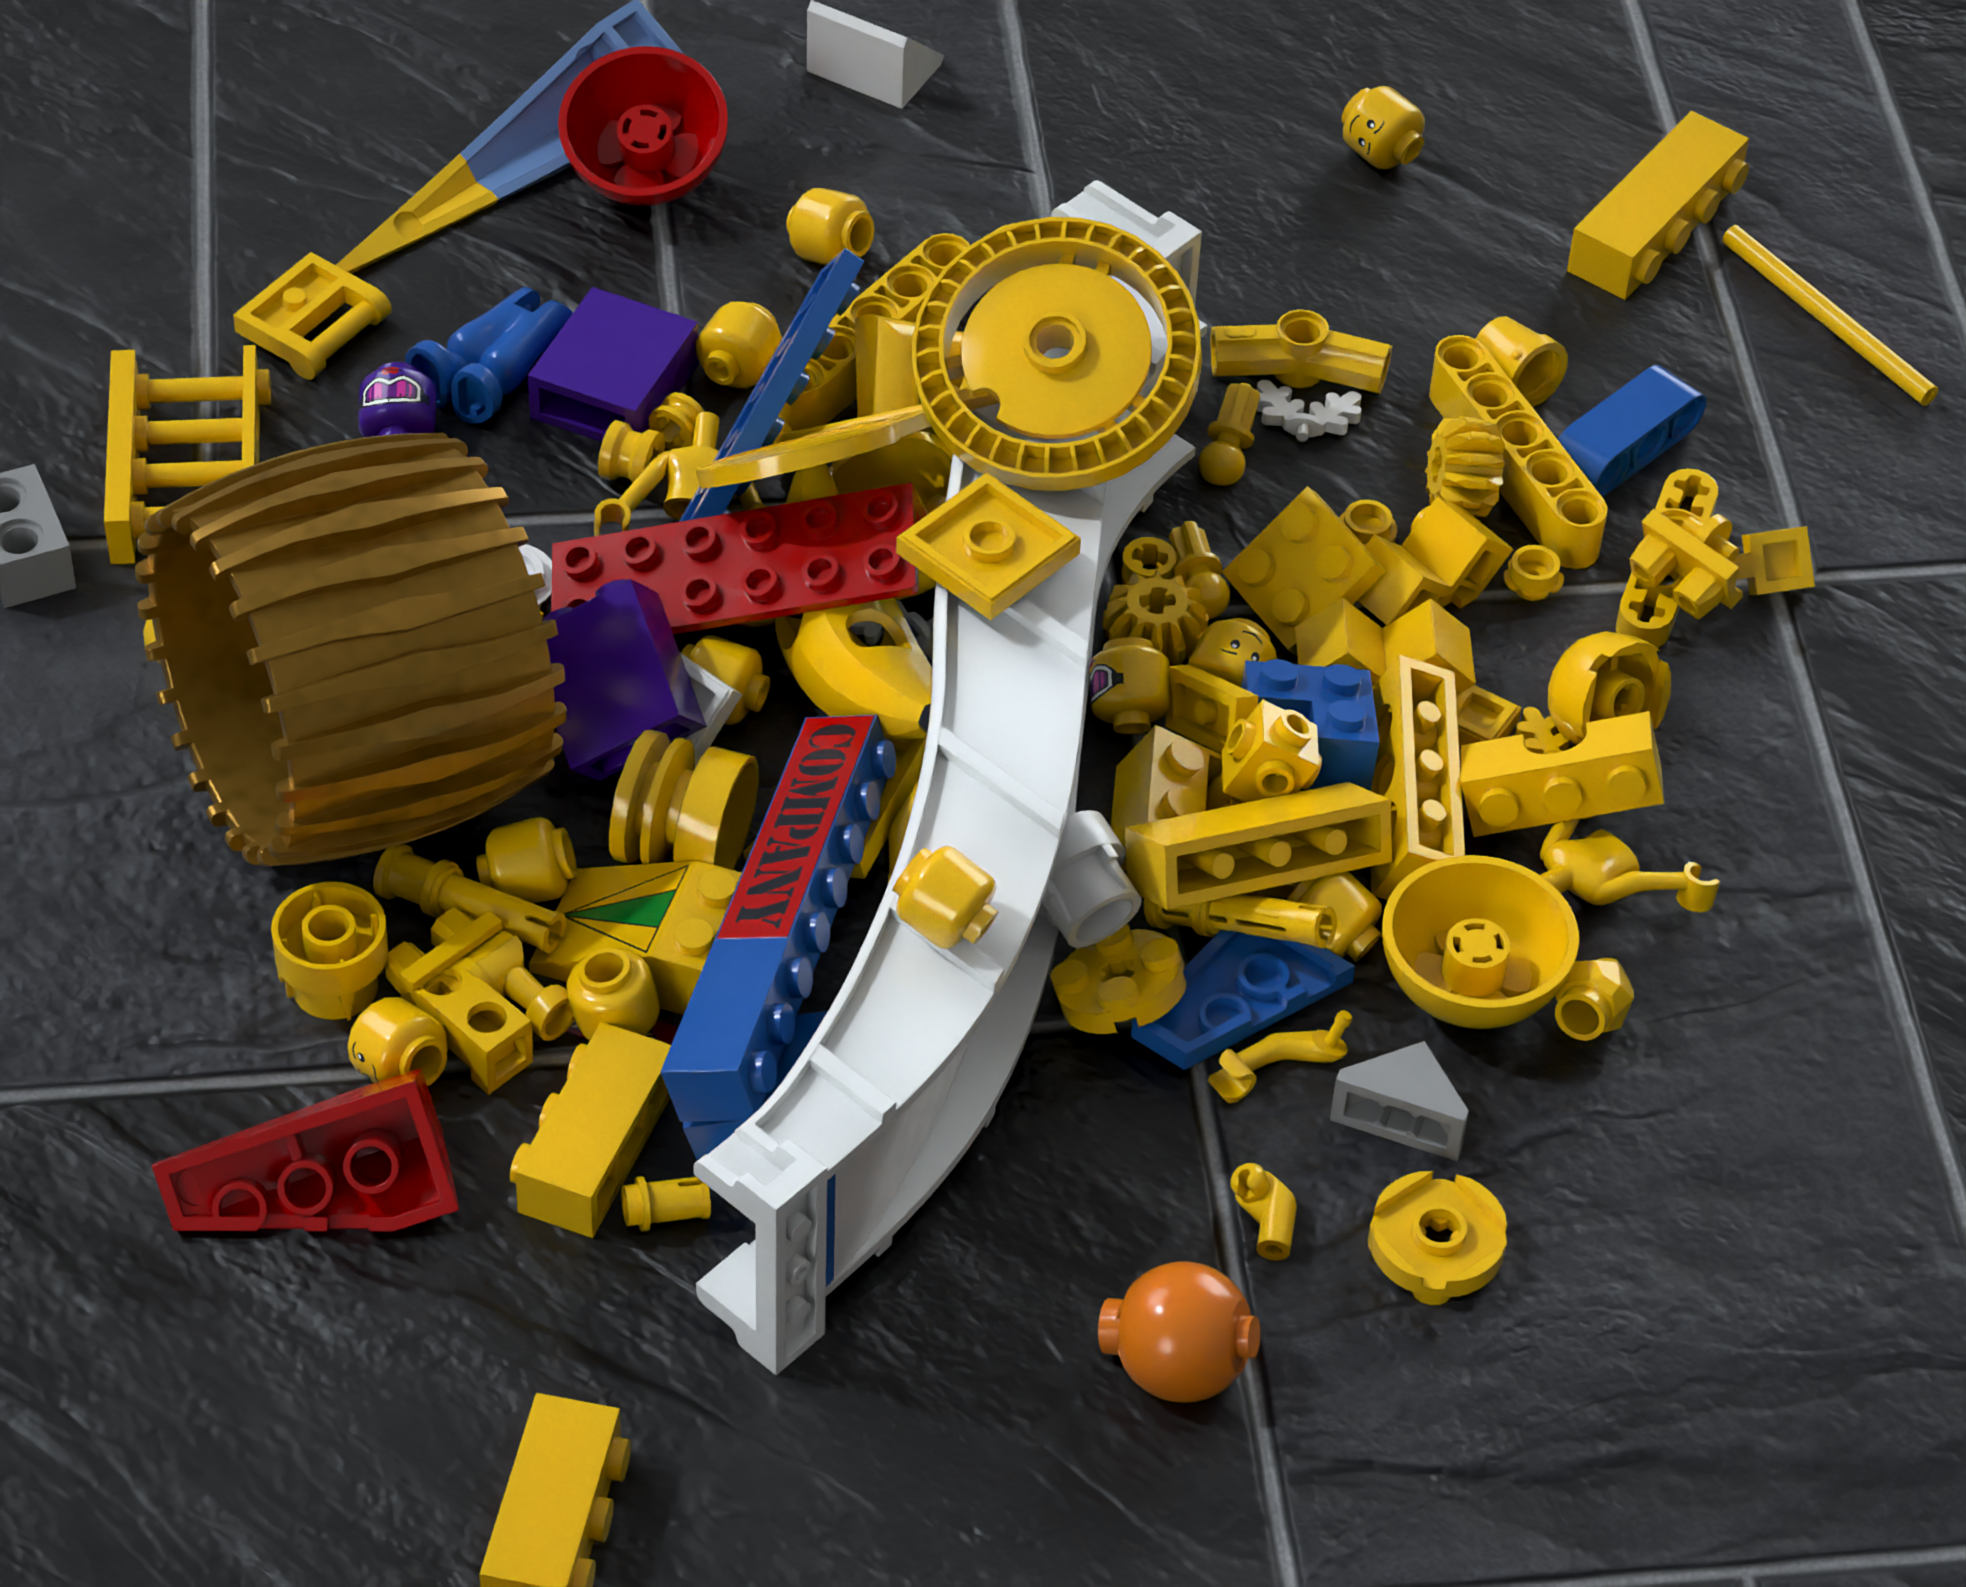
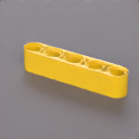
(893, 295)
(1539, 474)

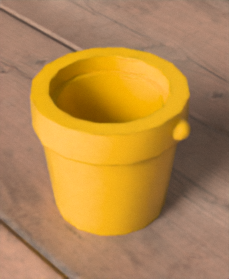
(1529, 359)

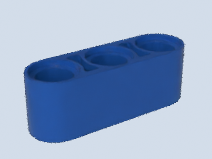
(1633, 427)

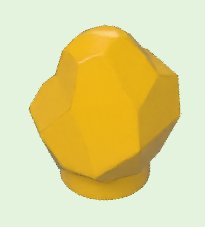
(1594, 999)

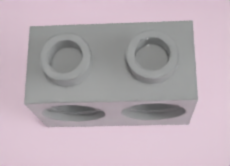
(32, 542)

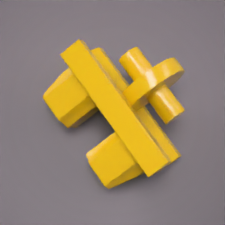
(1695, 552)

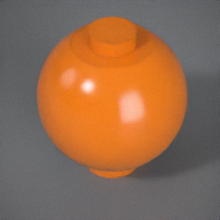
(1181, 1331)

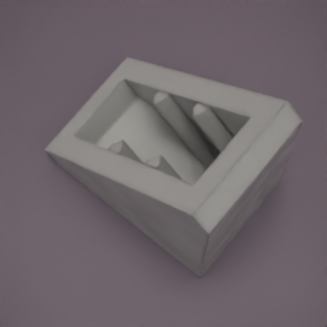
(1403, 1100)

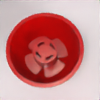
(649, 102)

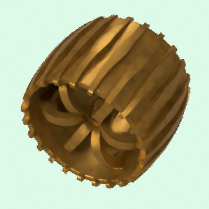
(350, 646)

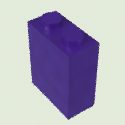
(611, 365)
(619, 677)

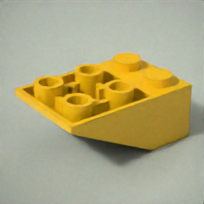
(1171, 779)

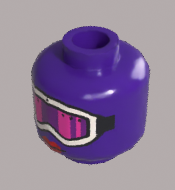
(396, 401)

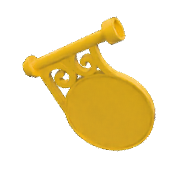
(814, 446)

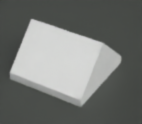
(866, 56)

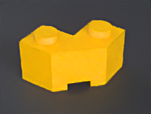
(1442, 559)
(1351, 638)

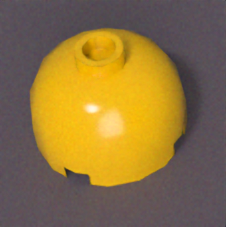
(1607, 679)

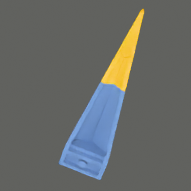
(514, 150)

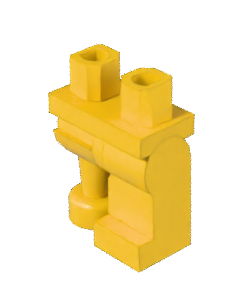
(465, 990)

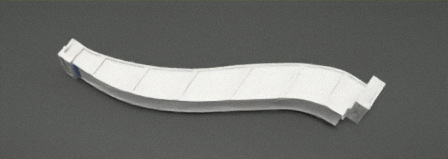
(918, 1030)

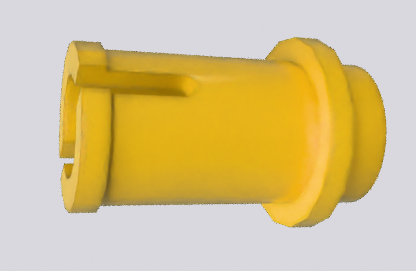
(664, 1201)

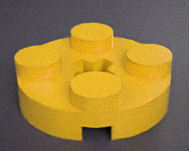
(1120, 979)
(1429, 1267)

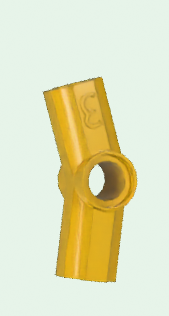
(1300, 353)

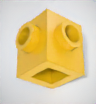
(1270, 754)

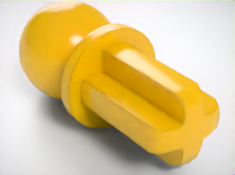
(1223, 459)
(1200, 567)

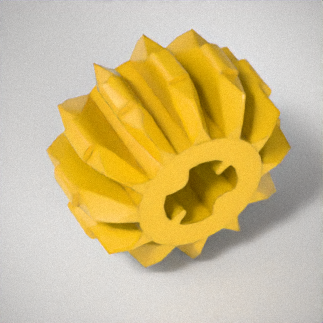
(1466, 464)
(1157, 612)

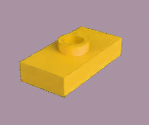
(1206, 705)

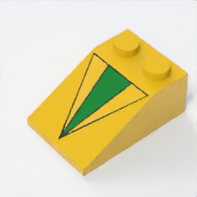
(652, 909)

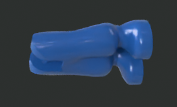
(490, 354)

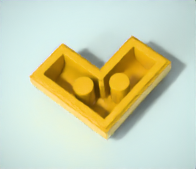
(885, 364)

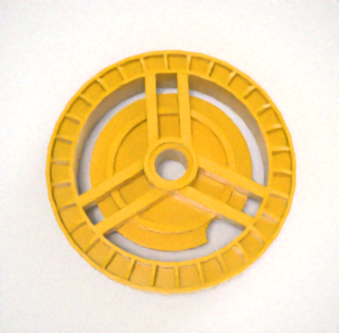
(1047, 301)

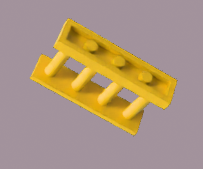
(132, 433)

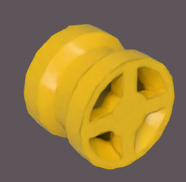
(628, 452)

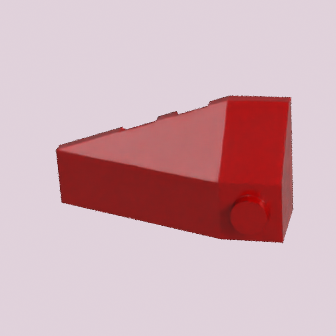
(337, 1164)

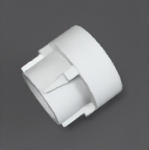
(1087, 887)

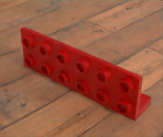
(754, 559)

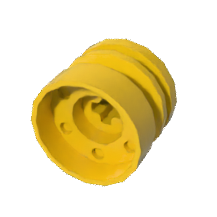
(683, 808)

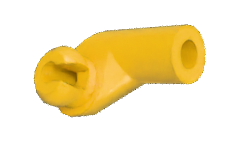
(1269, 1205)

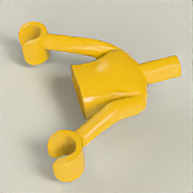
(681, 478)
(1606, 870)

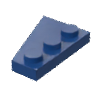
(1238, 989)

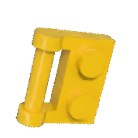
(299, 303)

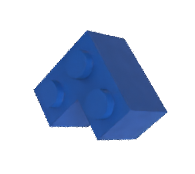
(1336, 701)

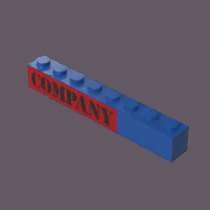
(778, 920)

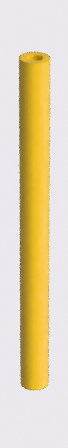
(1830, 315)

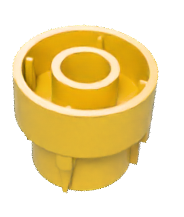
(330, 948)

